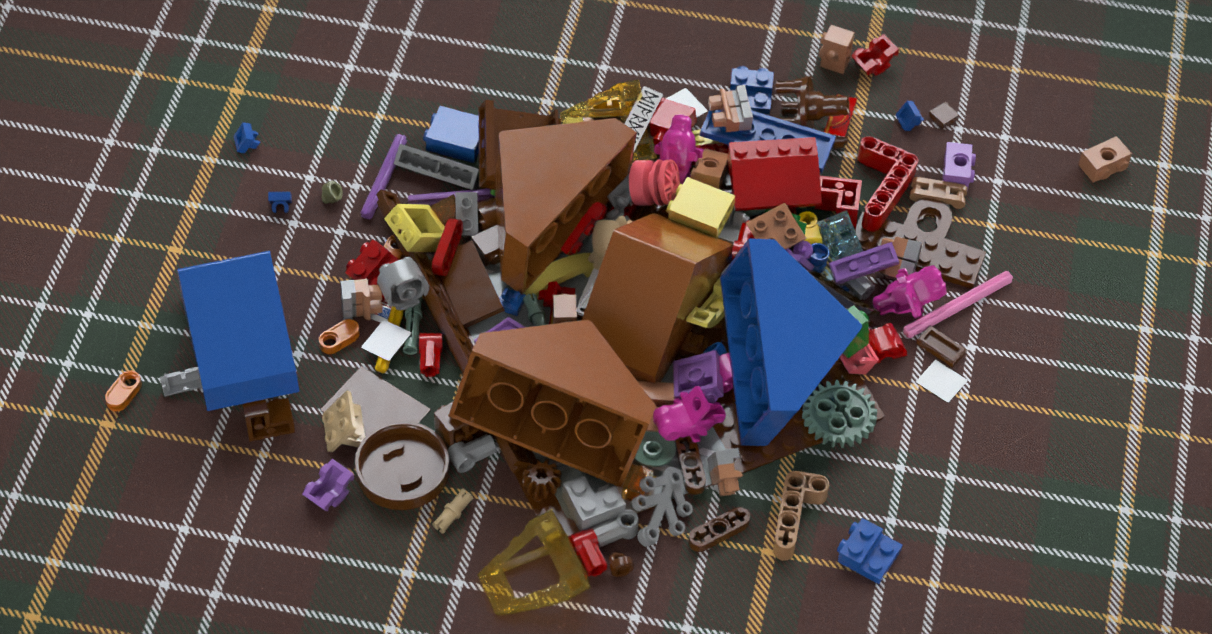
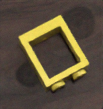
(418, 225)

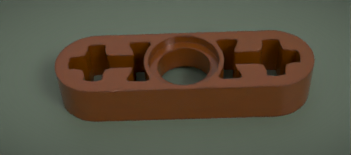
(687, 472)
(715, 538)

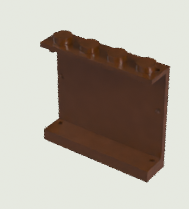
(491, 123)

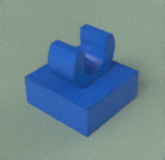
(909, 116)
(245, 138)
(280, 198)
(512, 301)

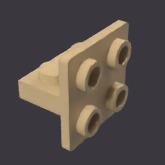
(343, 423)

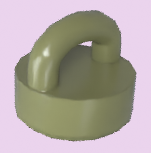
(331, 192)

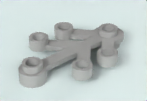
(663, 505)

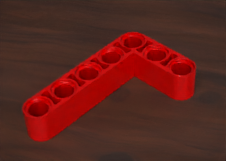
(900, 171)

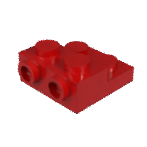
(369, 262)

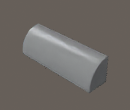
(437, 167)

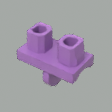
(801, 252)

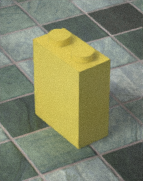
(701, 207)

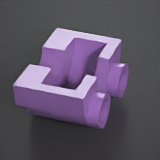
(330, 487)

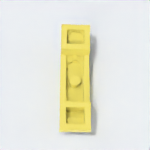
(561, 271)
(711, 311)

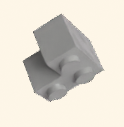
(591, 508)

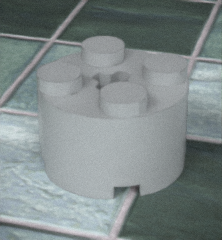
(402, 283)

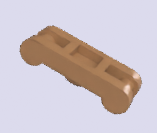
(939, 191)

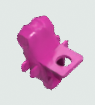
(679, 146)
(911, 292)
(688, 416)

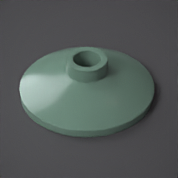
(655, 450)

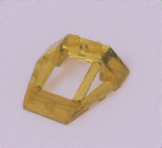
(628, 94)
(557, 544)

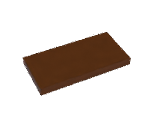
(471, 287)

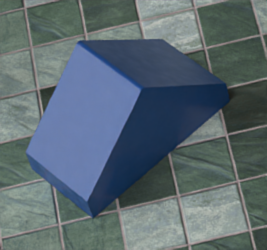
(238, 330)
(779, 336)

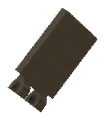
(844, 296)

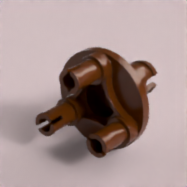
(810, 104)

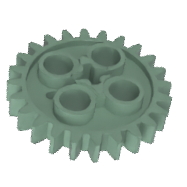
(839, 414)

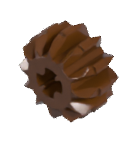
(541, 479)

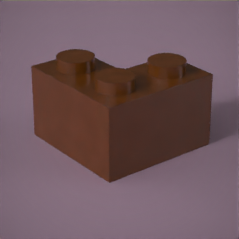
(268, 418)
(453, 430)

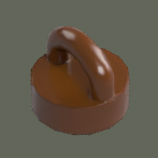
(621, 566)

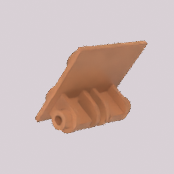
(777, 225)

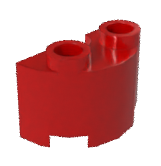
(877, 56)
(886, 342)

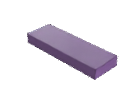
(863, 263)

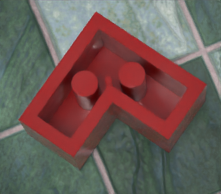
(841, 195)

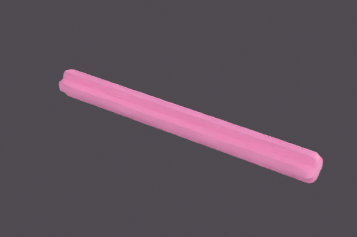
(957, 304)

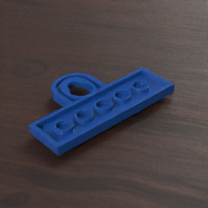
(770, 128)

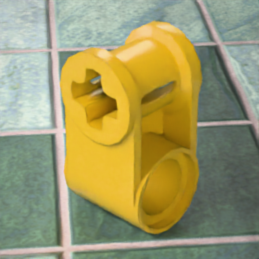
(812, 229)

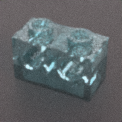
(840, 236)

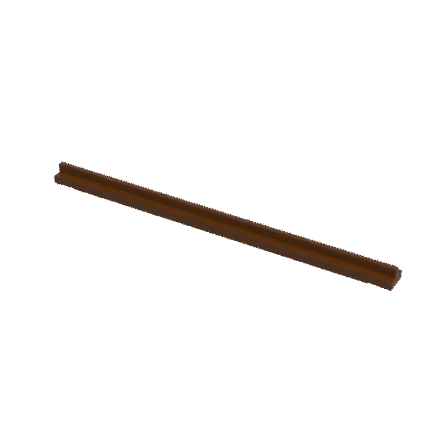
(450, 325)

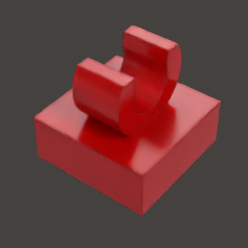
(552, 289)

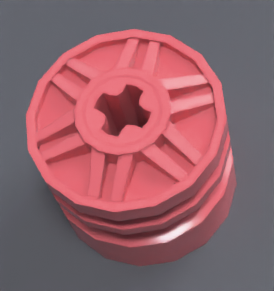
(653, 182)

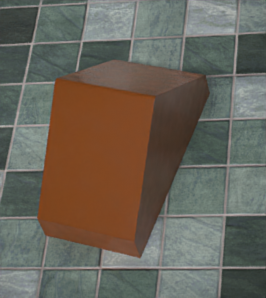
(547, 185)
(648, 288)
(557, 395)

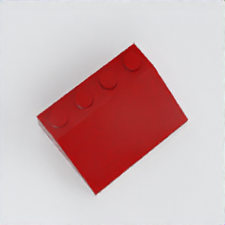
(774, 173)

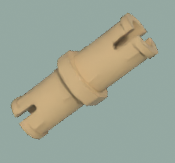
(452, 511)

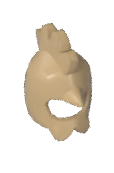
(601, 236)

